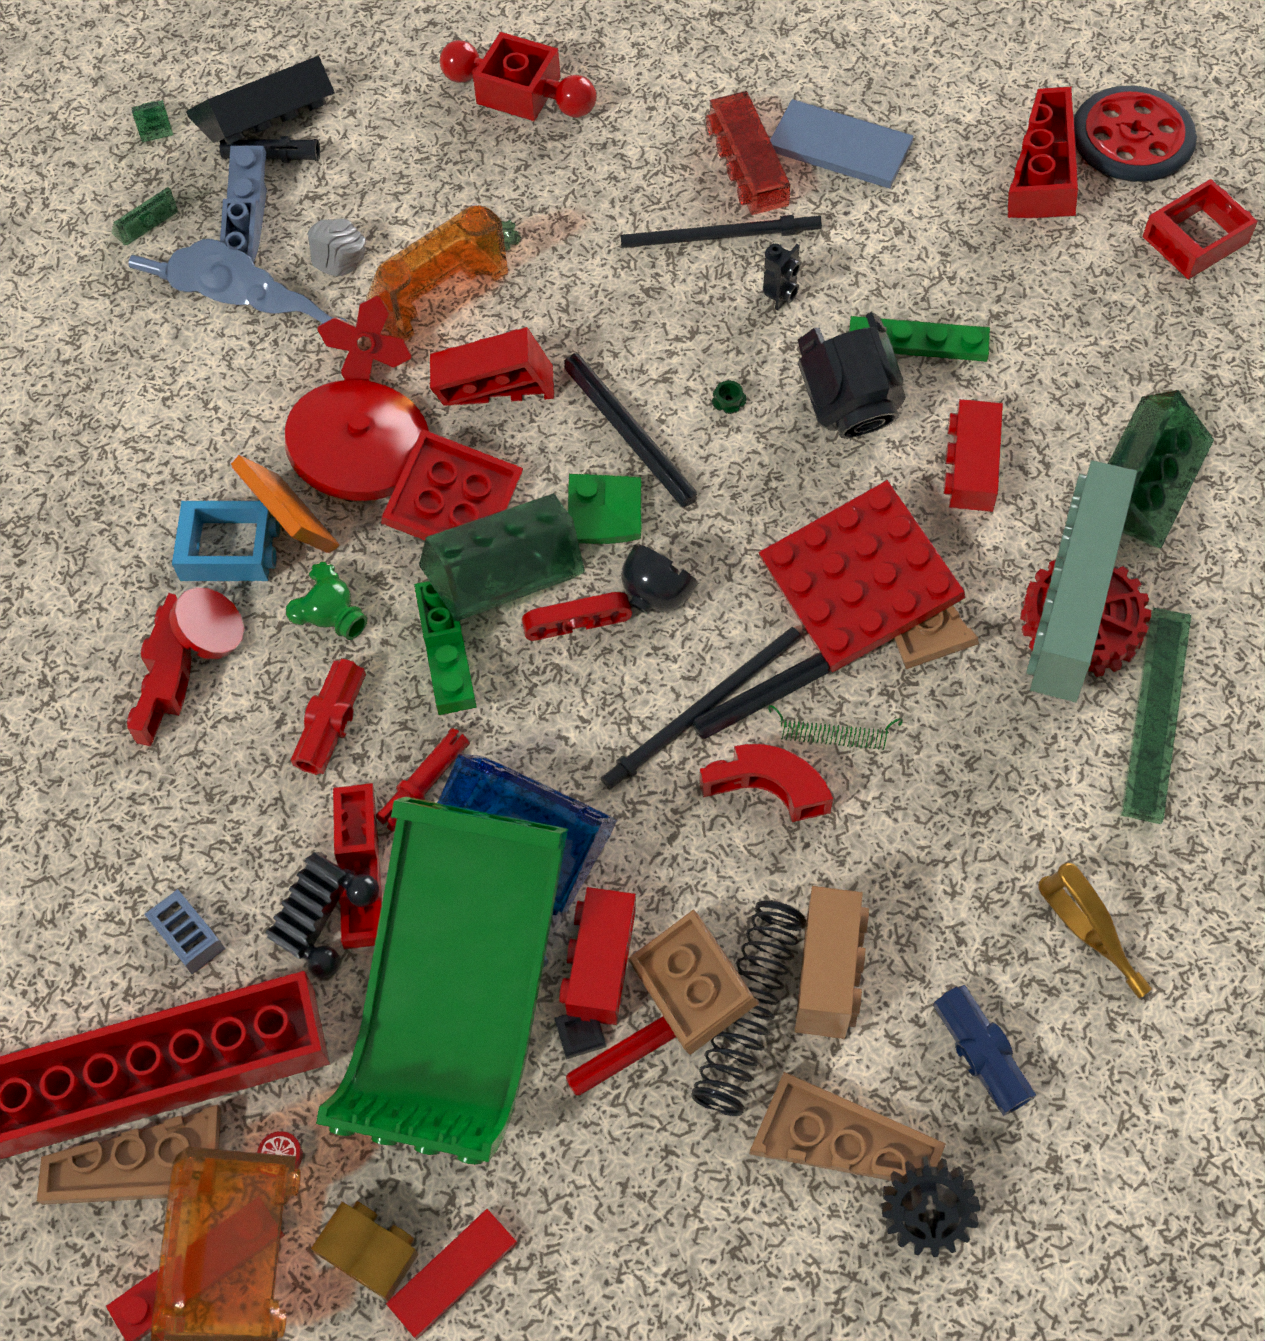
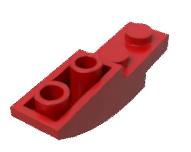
(167, 679)

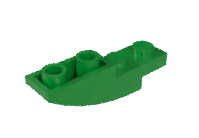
(445, 652)

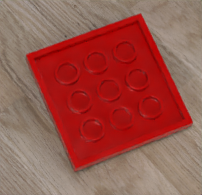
(861, 575)

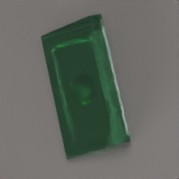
(145, 217)

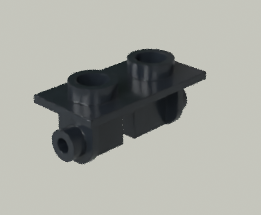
(781, 274)

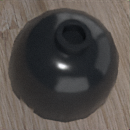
(655, 581)

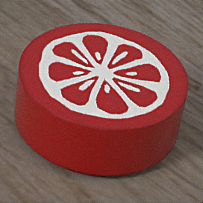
(282, 1144)

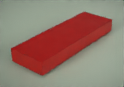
(451, 1273)

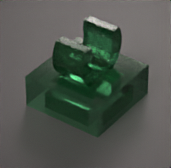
(152, 120)

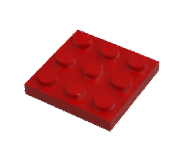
(448, 487)

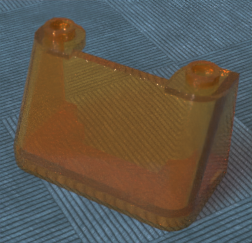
(464, 243)
(222, 1246)

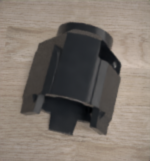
(852, 379)

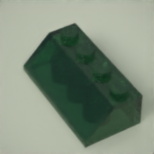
(1167, 450)
(502, 556)

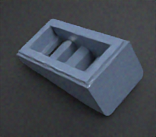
(202, 952)

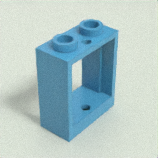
(224, 568)

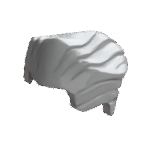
(336, 246)

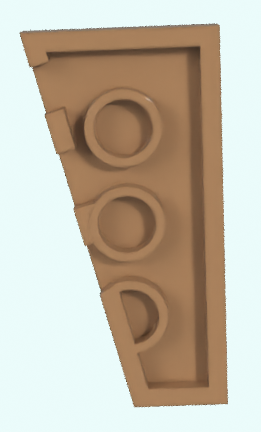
(935, 638)
(837, 1134)
(125, 1166)

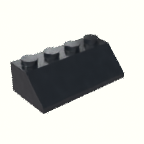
(262, 101)

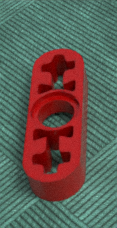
(585, 612)

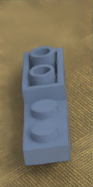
(245, 199)

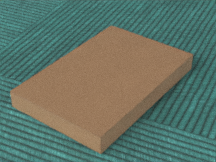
(692, 982)

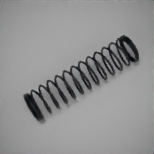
(700, 1094)

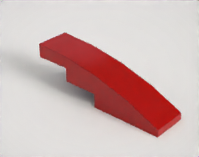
(357, 850)

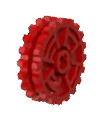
(1121, 623)

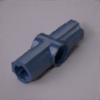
(984, 1049)

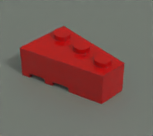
(492, 367)

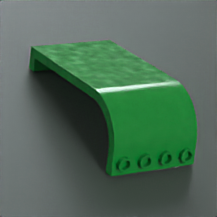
(451, 981)

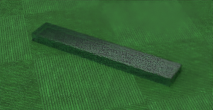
(1156, 716)

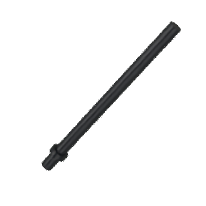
(627, 765)

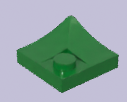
(605, 508)

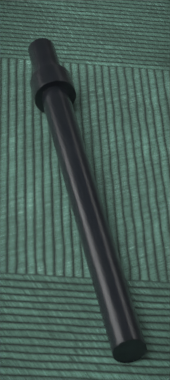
(786, 225)

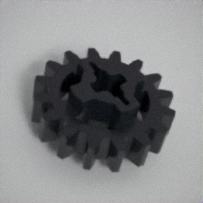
(951, 1205)

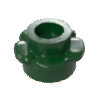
(728, 389)

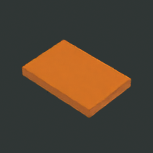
(284, 505)

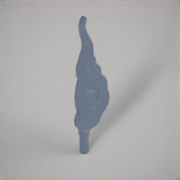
(227, 278)

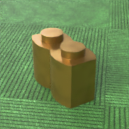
(365, 1249)

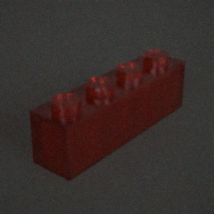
(748, 153)

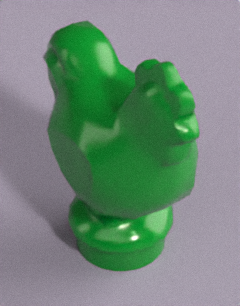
(327, 604)

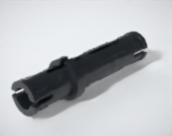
(306, 148)

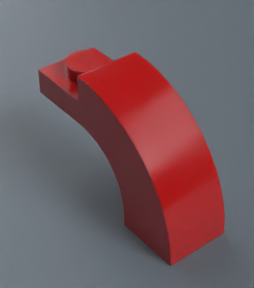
(772, 770)

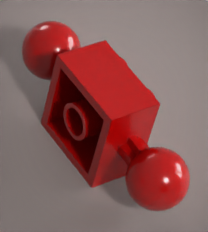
(517, 77)

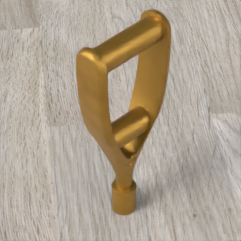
(1094, 925)

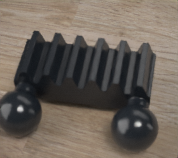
(310, 907)

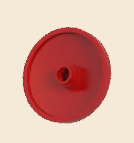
(352, 438)

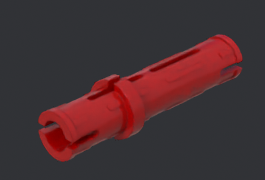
(426, 774)

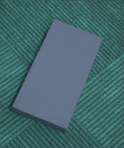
(841, 143)

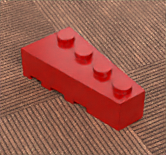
(1047, 167)

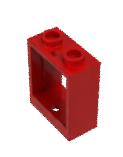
(1180, 248)

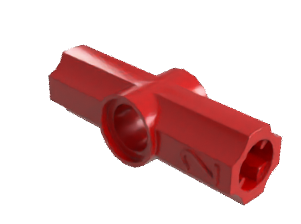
(327, 716)

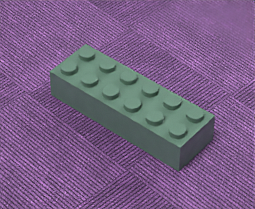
(1080, 581)

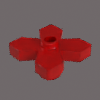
(370, 322)

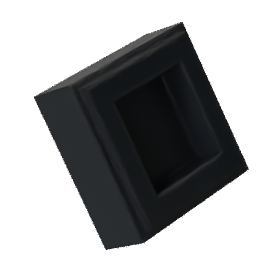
(579, 1036)

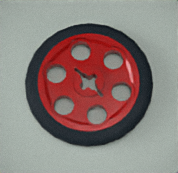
(1144, 166)

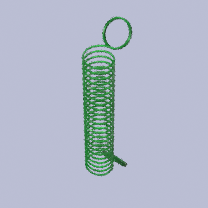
(785, 725)

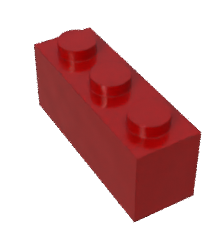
(974, 455)
(599, 955)

